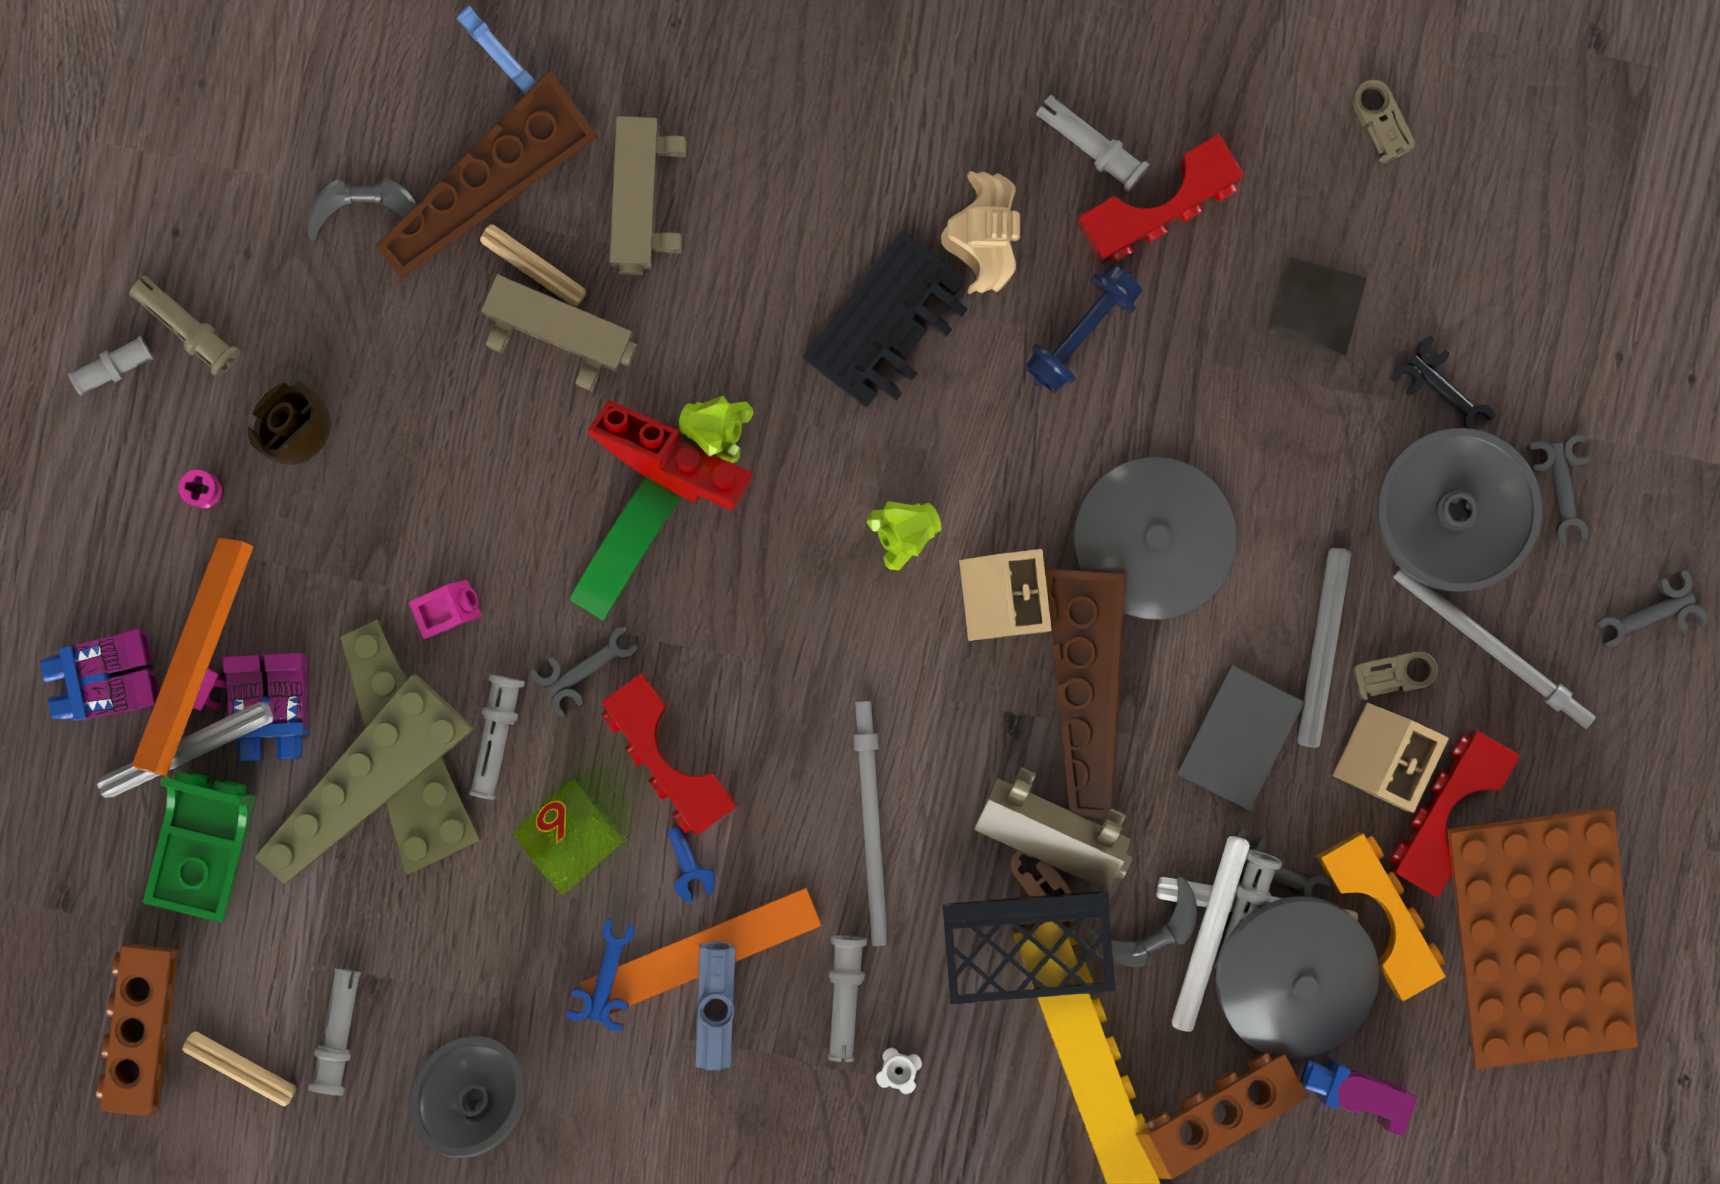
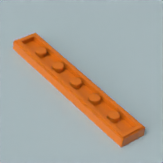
(192, 656)
(680, 960)

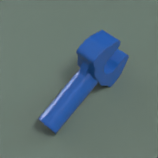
(688, 866)

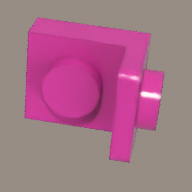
(445, 608)

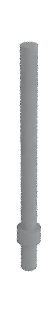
(1555, 695)
(866, 743)

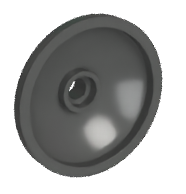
(453, 1084)

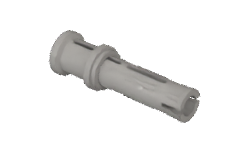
(1108, 154)
(498, 715)
(1251, 891)
(846, 978)
(333, 1052)

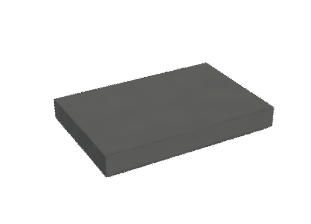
(1240, 737)

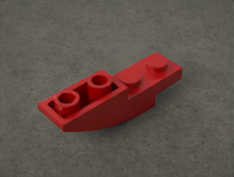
(665, 459)

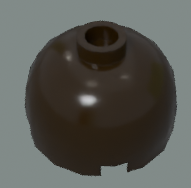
(290, 424)

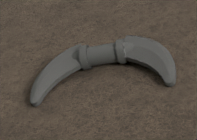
(340, 194)
(1176, 930)

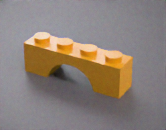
(1407, 959)

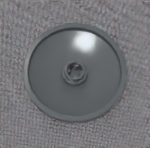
(1459, 510)
(1162, 529)
(1297, 977)

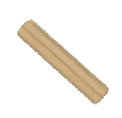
(533, 265)
(239, 1068)

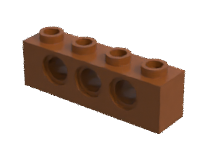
(159, 969)
(1278, 1093)

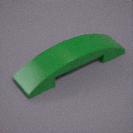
(624, 548)

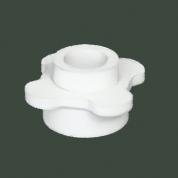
(904, 1081)

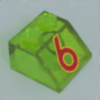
(569, 837)

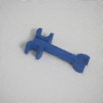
(598, 1007)

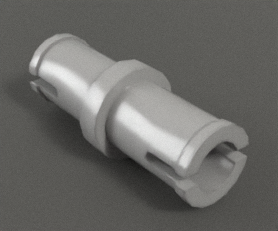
(110, 366)

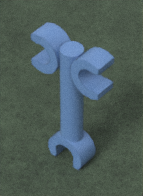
(480, 32)

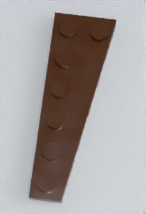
(509, 158)
(1087, 653)

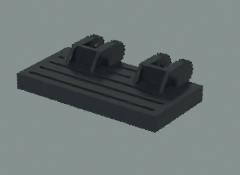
(882, 317)

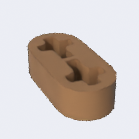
(1031, 885)

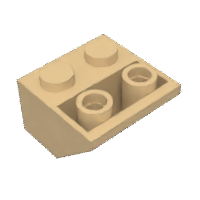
(1005, 595)
(1390, 757)

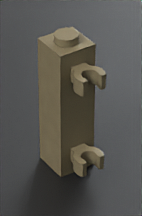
(635, 194)
(559, 325)
(1054, 833)

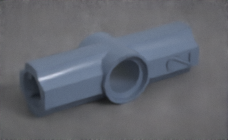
(715, 1029)

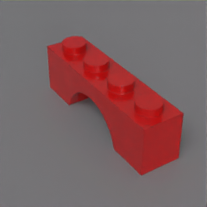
(1116, 226)
(637, 713)
(1476, 766)

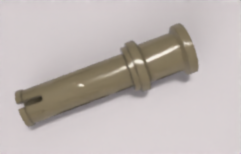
(198, 337)

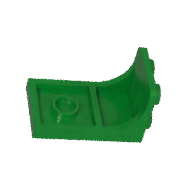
(199, 845)

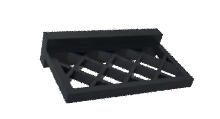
(1022, 911)

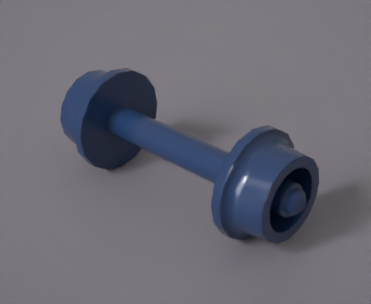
(1118, 289)

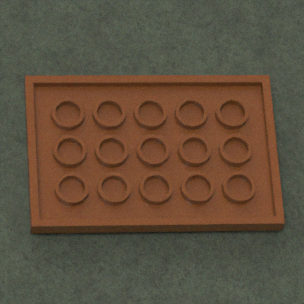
(1543, 937)

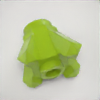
(716, 426)
(904, 530)

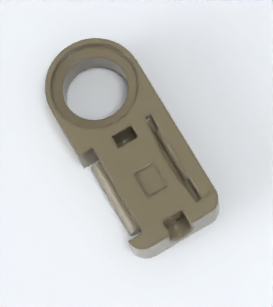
(1385, 124)
(1391, 675)

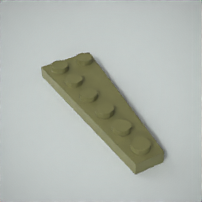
(385, 757)
(428, 812)

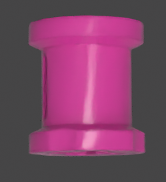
(197, 477)

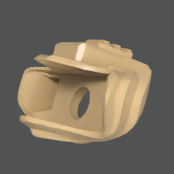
(984, 232)

